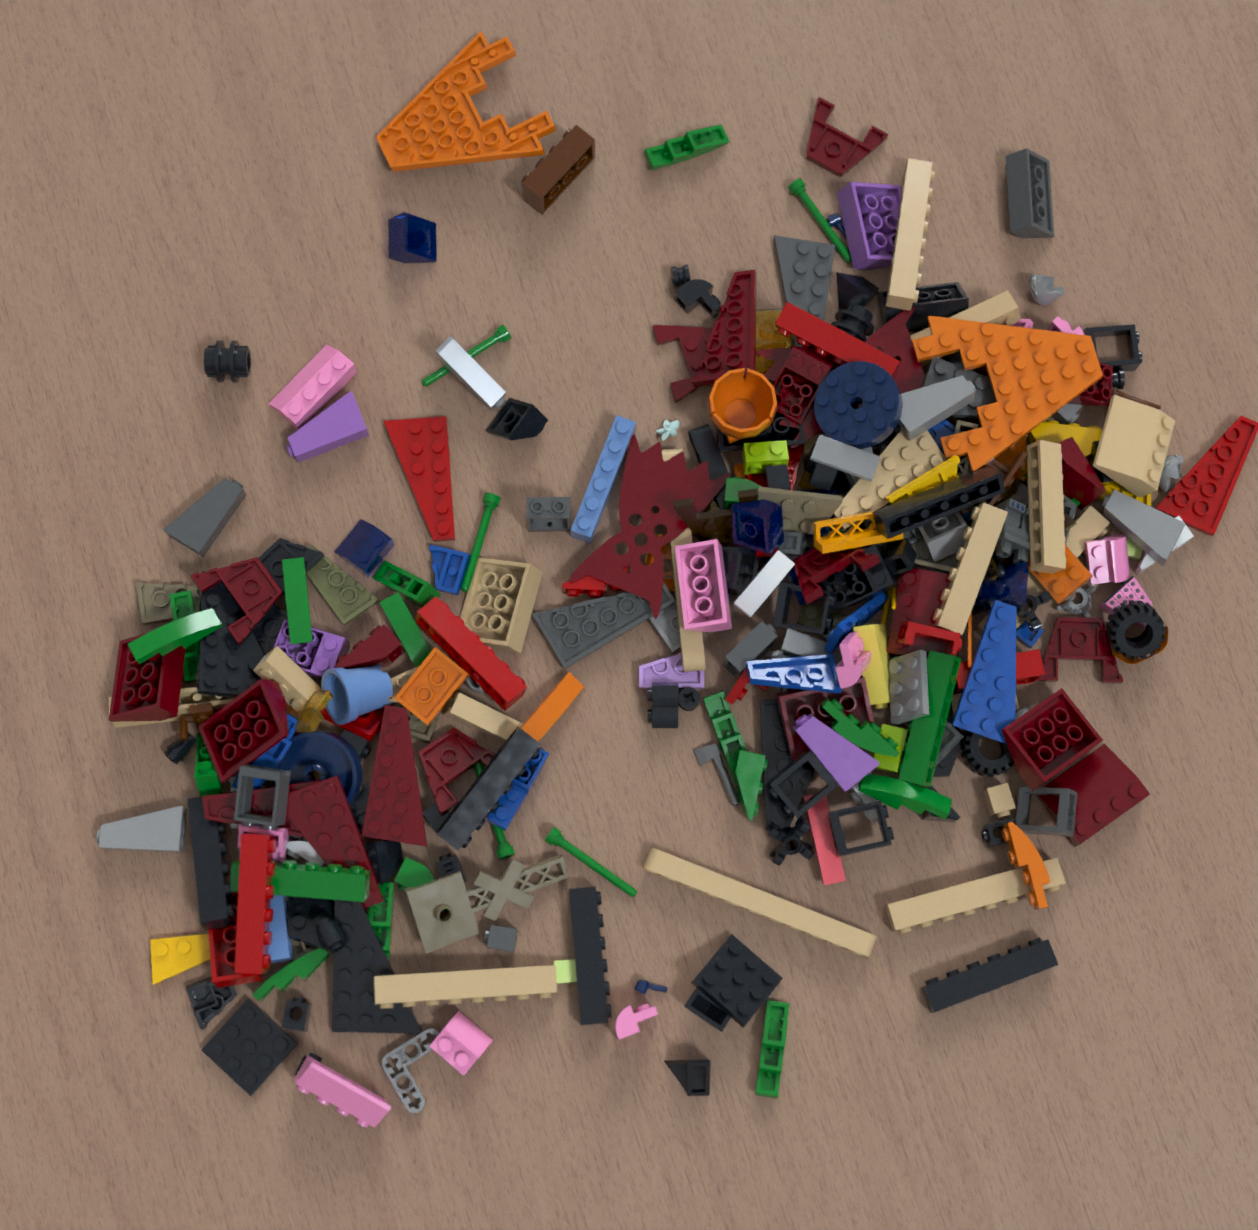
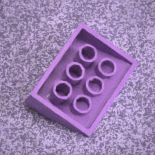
(870, 222)

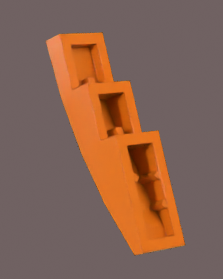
(552, 707)

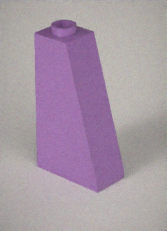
(328, 430)
(837, 754)

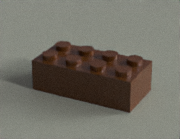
(558, 169)

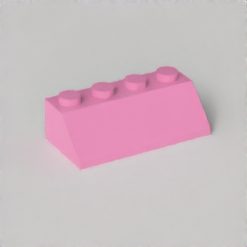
(313, 386)
(703, 586)
(341, 1092)

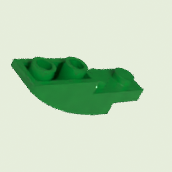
(865, 736)

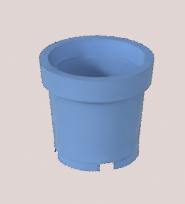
(356, 691)

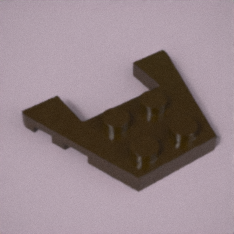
(711, 524)

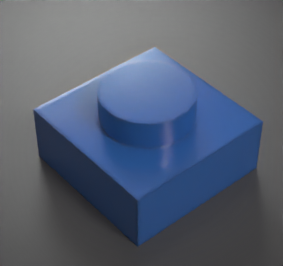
(1025, 636)

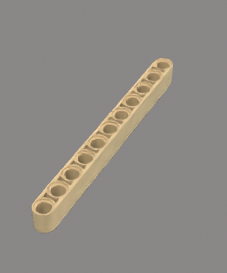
(690, 641)
(760, 902)

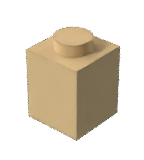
(999, 800)

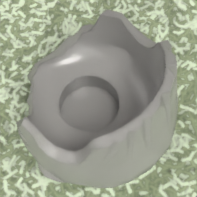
(1042, 289)
(1170, 470)

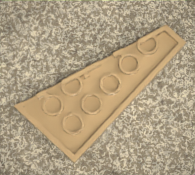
(897, 466)

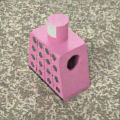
(1128, 591)

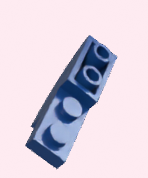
(274, 755)
(513, 800)

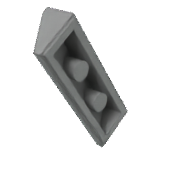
(845, 458)

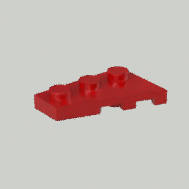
(364, 726)

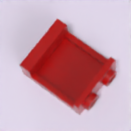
(909, 630)

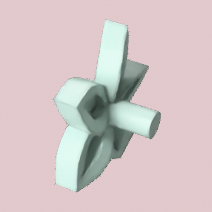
(669, 429)

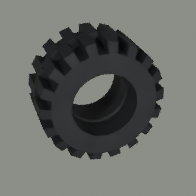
(1139, 645)
(979, 762)

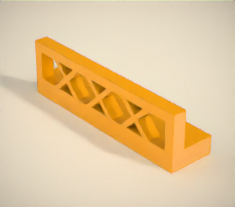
(850, 539)

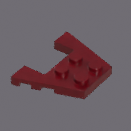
(834, 148)
(693, 344)
(816, 567)
(250, 588)
(1080, 640)
(447, 760)

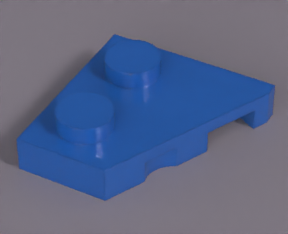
(448, 568)

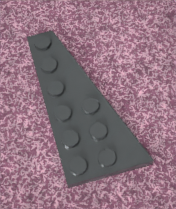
(805, 273)
(942, 370)
(591, 624)

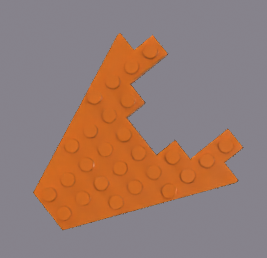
(444, 125)
(1028, 371)

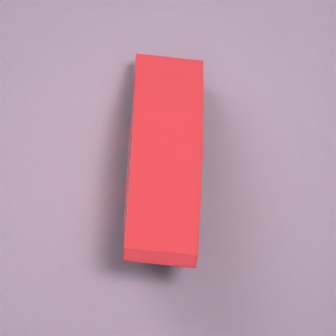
(829, 864)

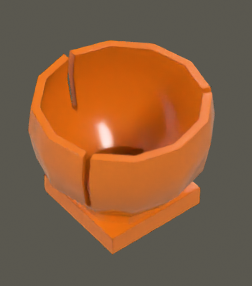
(741, 405)

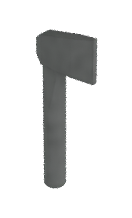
(714, 752)

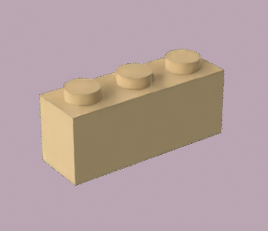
(293, 681)

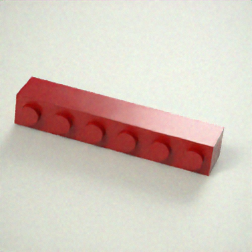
(829, 339)
(470, 653)
(254, 903)

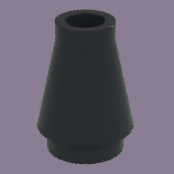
(179, 749)

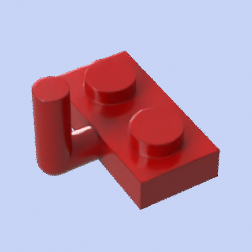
(739, 691)

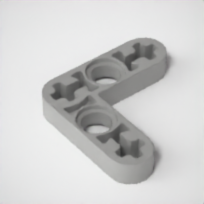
(404, 1061)

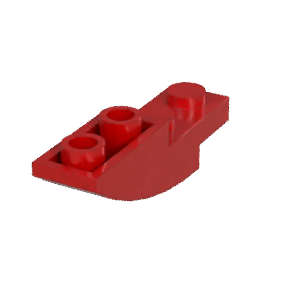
(588, 585)

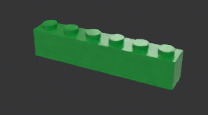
(927, 731)
(315, 881)

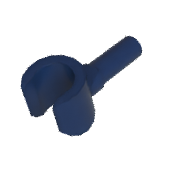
(835, 220)
(642, 987)

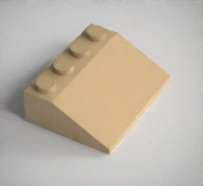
(1134, 445)
(501, 602)

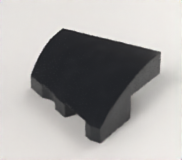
(208, 999)

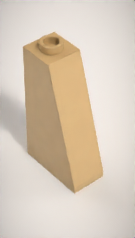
(480, 717)

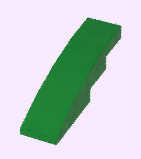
(687, 147)
(297, 601)
(182, 606)
(406, 628)
(174, 634)
(724, 726)
(899, 792)
(382, 917)
(302, 967)
(772, 1049)

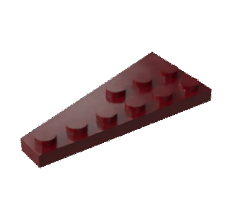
(734, 334)
(394, 792)
(222, 806)
(330, 828)

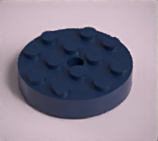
(854, 384)
(327, 755)

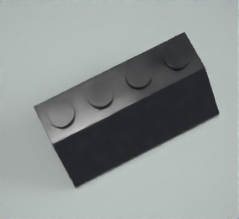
(933, 300)
(774, 432)

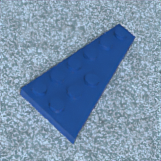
(990, 688)

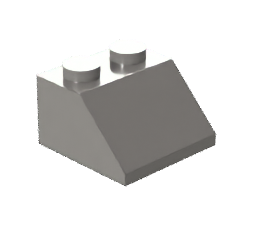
(943, 535)

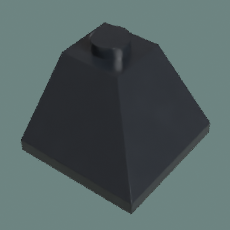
(517, 421)

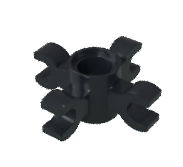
(1032, 620)
(788, 833)

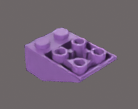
(315, 656)

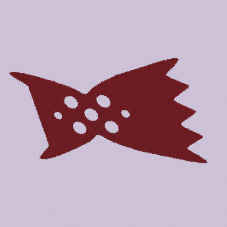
(891, 338)
(646, 484)

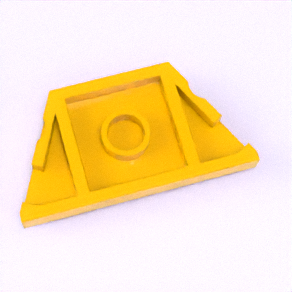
(936, 476)

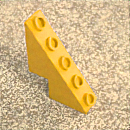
(1056, 432)

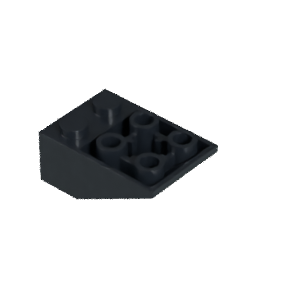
(740, 568)
(855, 586)

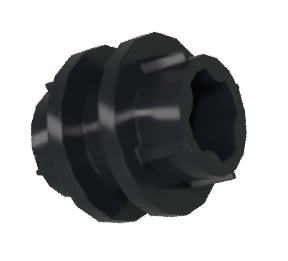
(855, 321)
(227, 361)

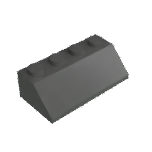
(1029, 195)

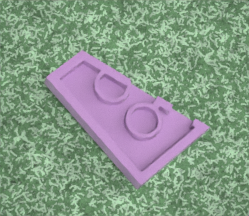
(669, 670)

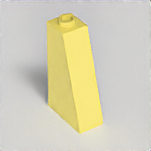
(877, 672)

